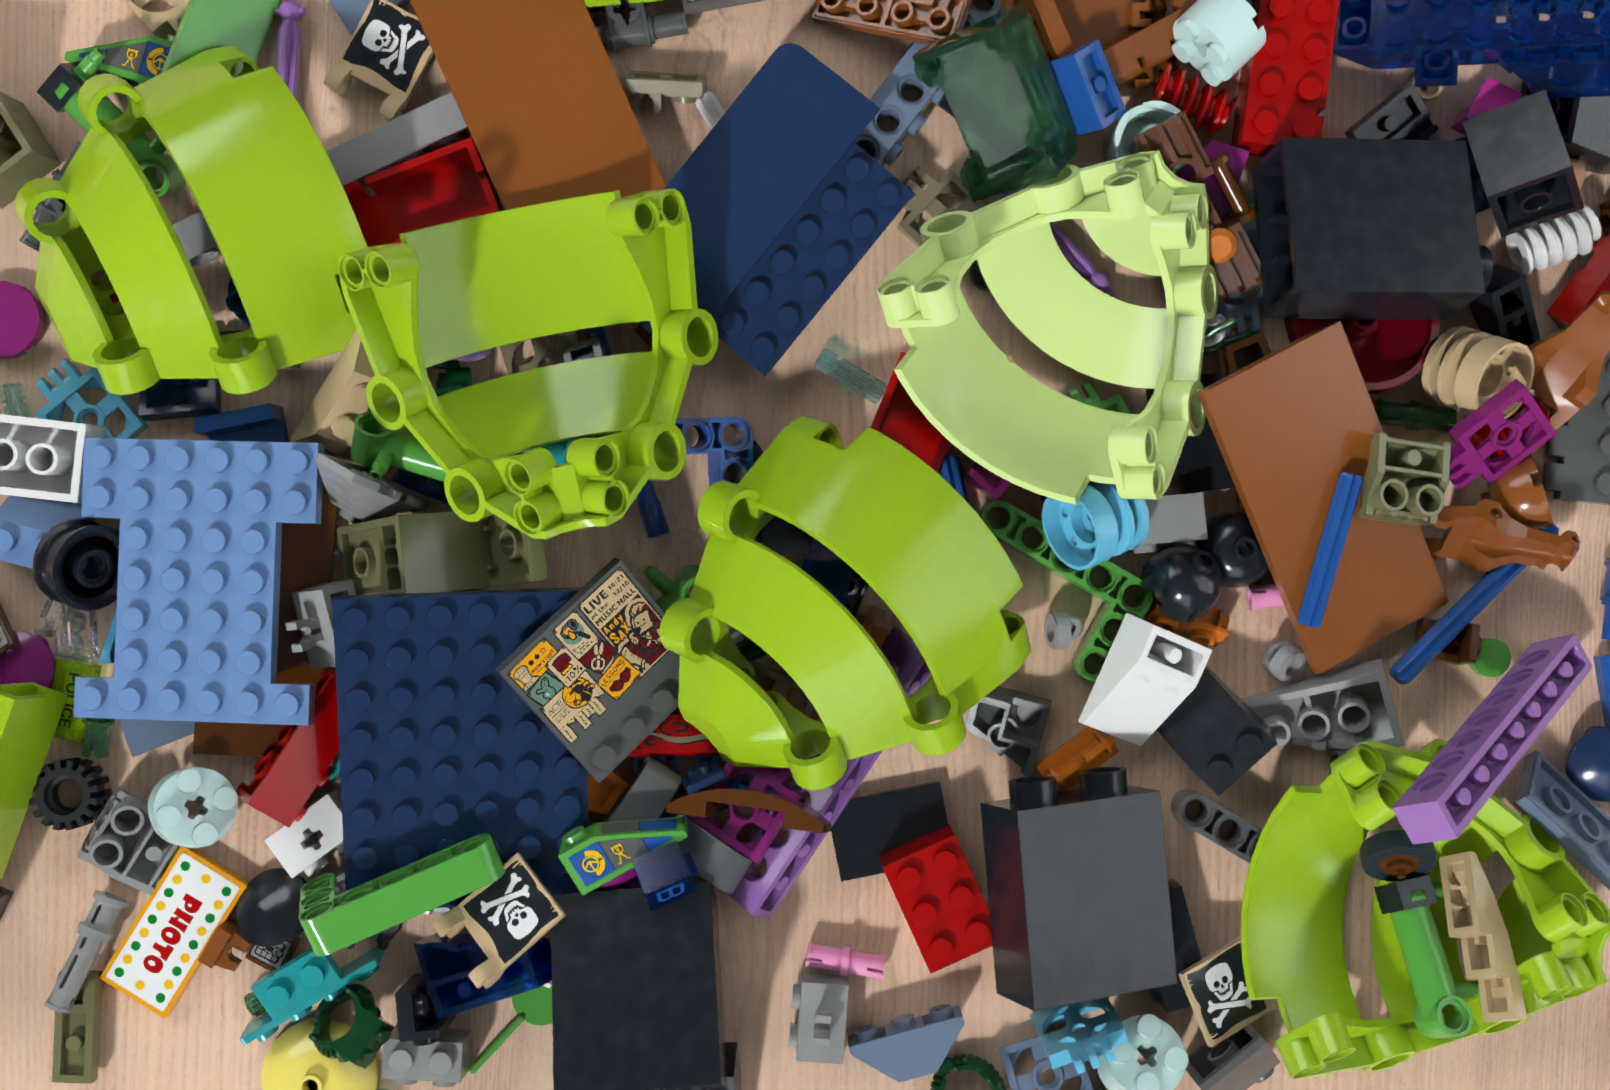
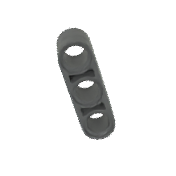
(646, 793)
(1209, 819)
(713, 857)

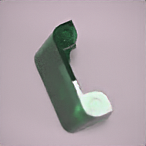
(1001, 102)

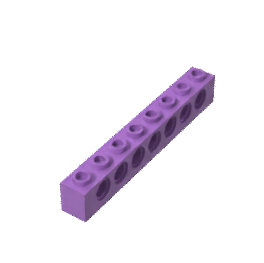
(1492, 741)
(786, 860)

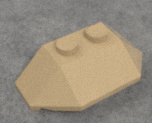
(338, 401)

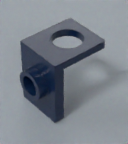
(701, 777)

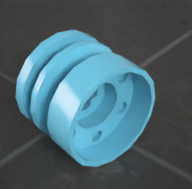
(1095, 526)

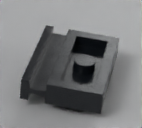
(1396, 117)

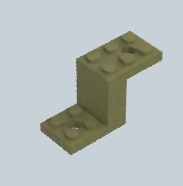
(437, 554)

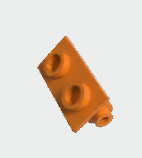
(1204, 631)
(1083, 751)

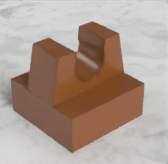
(219, 948)

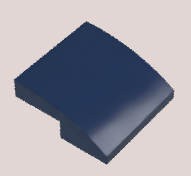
(180, 399)

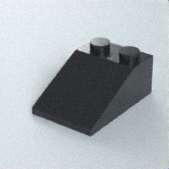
(1217, 733)

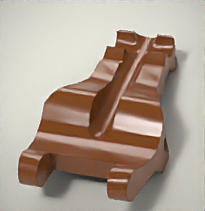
(1572, 361)
(1489, 538)

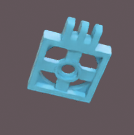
(67, 393)
(1084, 1044)

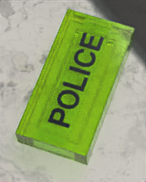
(64, 681)

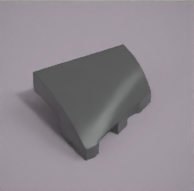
(1011, 724)

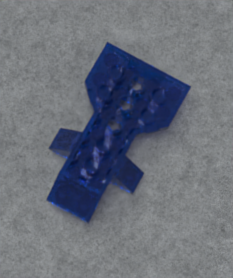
(1436, 36)

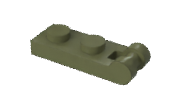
(78, 1035)

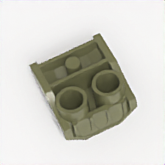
(1409, 476)

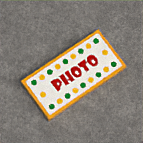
(173, 930)

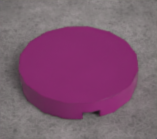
(20, 320)

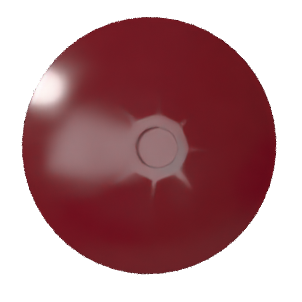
(1384, 349)

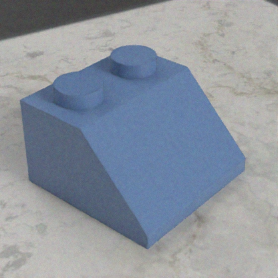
(26, 522)

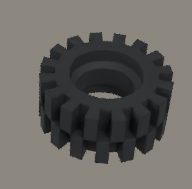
(92, 793)

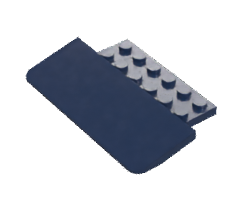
(783, 203)

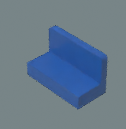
(1088, 88)
(253, 423)

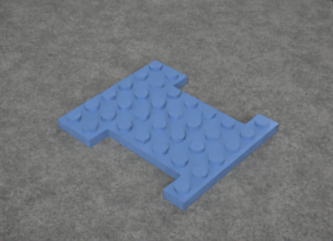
(198, 576)

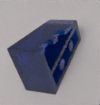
(450, 960)

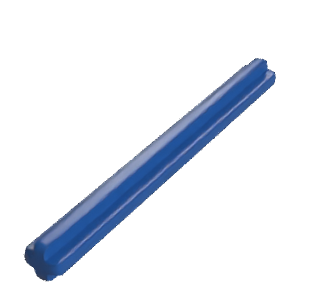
(1456, 619)

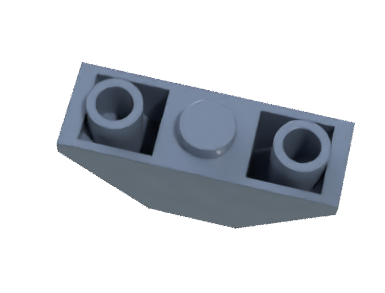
(909, 1044)

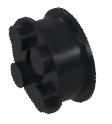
(60, 562)

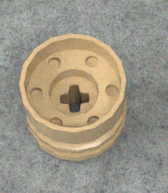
(1473, 366)

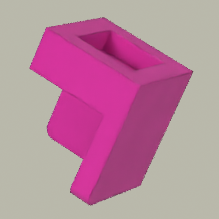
(1489, 97)
(986, 482)

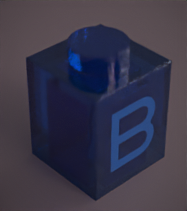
(665, 874)

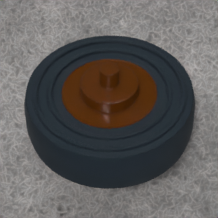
(1395, 858)

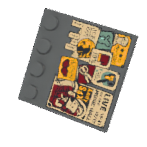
(599, 670)

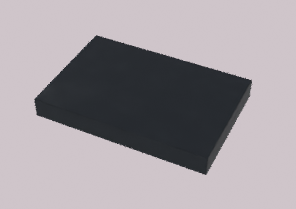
(1201, 461)
(882, 823)

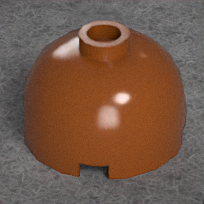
(1522, 495)

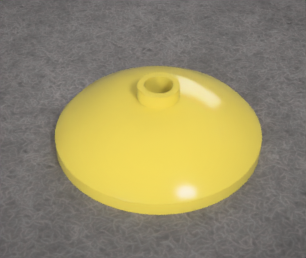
(296, 1059)

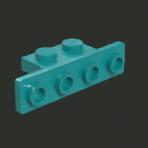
(300, 984)

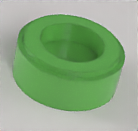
(1493, 658)

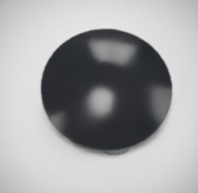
(270, 908)

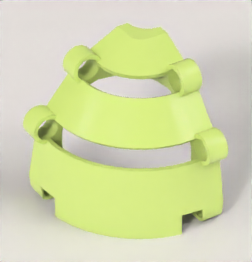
(1000, 412)

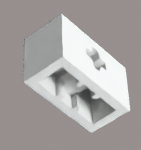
(296, 846)

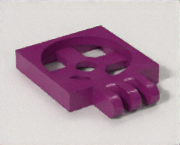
(1471, 462)
(763, 779)

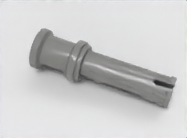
(93, 933)

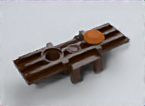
(1229, 245)

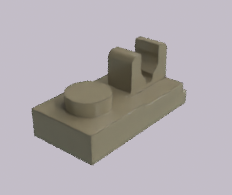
(681, 86)

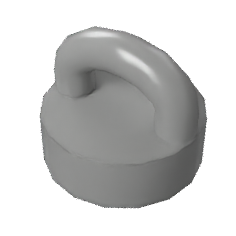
(1058, 629)
(1286, 661)

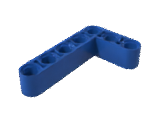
(719, 452)

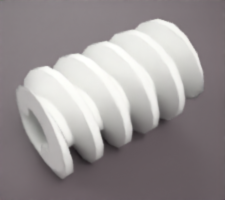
(1554, 240)

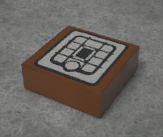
(274, 956)

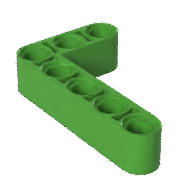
(1110, 592)
(343, 918)

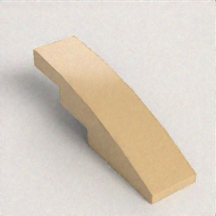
(1485, 943)

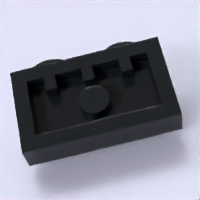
(416, 1015)

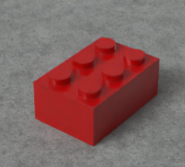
(939, 898)

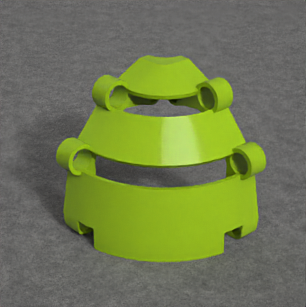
(263, 197)
(523, 279)
(914, 548)
(1298, 900)

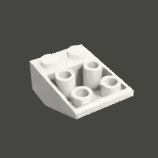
(1143, 680)

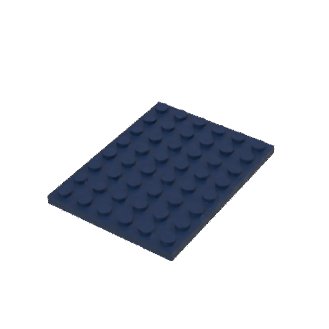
(439, 737)

